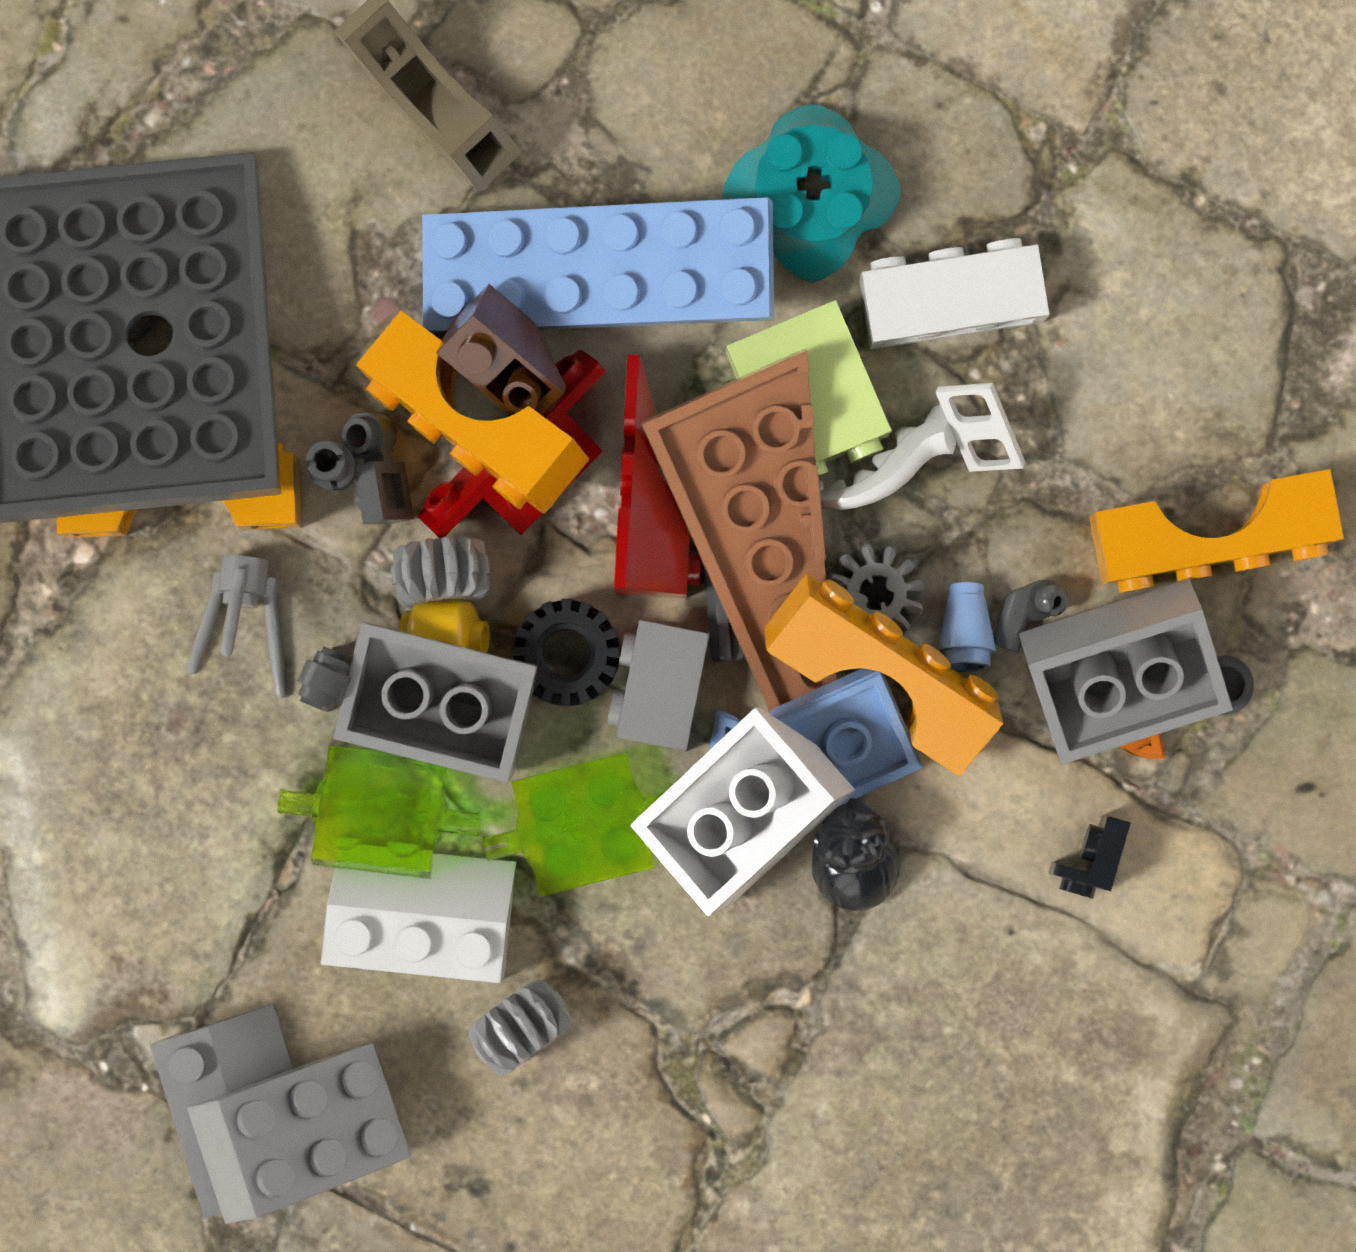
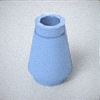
(967, 629)

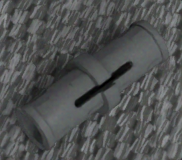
(319, 458)

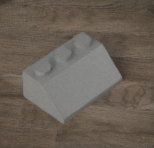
(1125, 671)
(436, 702)
(210, 1064)

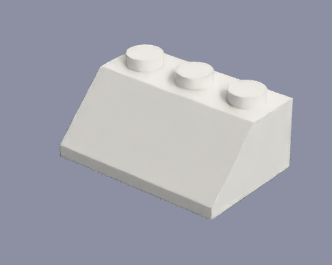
(741, 809)
(421, 925)

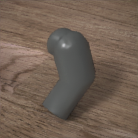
(1027, 606)

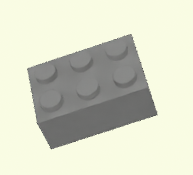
(298, 1133)

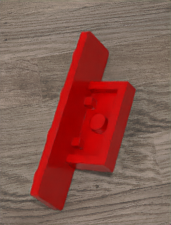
(456, 498)

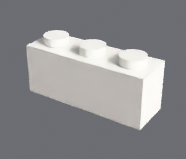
(953, 294)

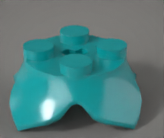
(820, 234)

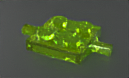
(378, 813)
(578, 825)

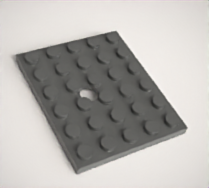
(79, 409)

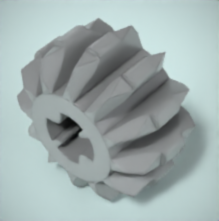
(441, 570)
(893, 583)
(520, 1027)

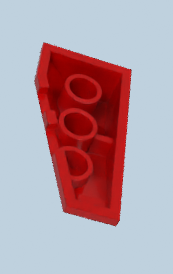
(650, 530)

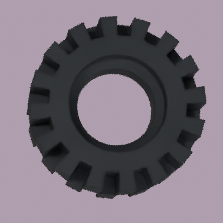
(597, 631)

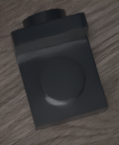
(1103, 849)

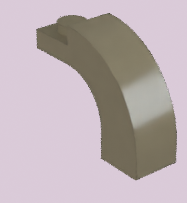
(427, 94)

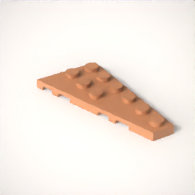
(750, 501)

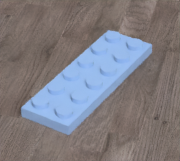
(605, 263)

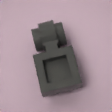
(380, 483)
(324, 679)

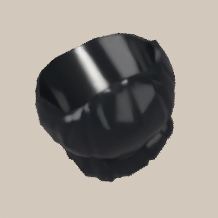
(855, 858)

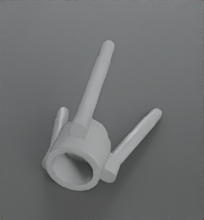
(240, 586)

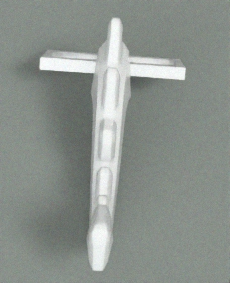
(935, 437)

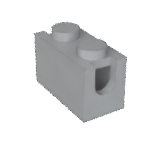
(660, 685)

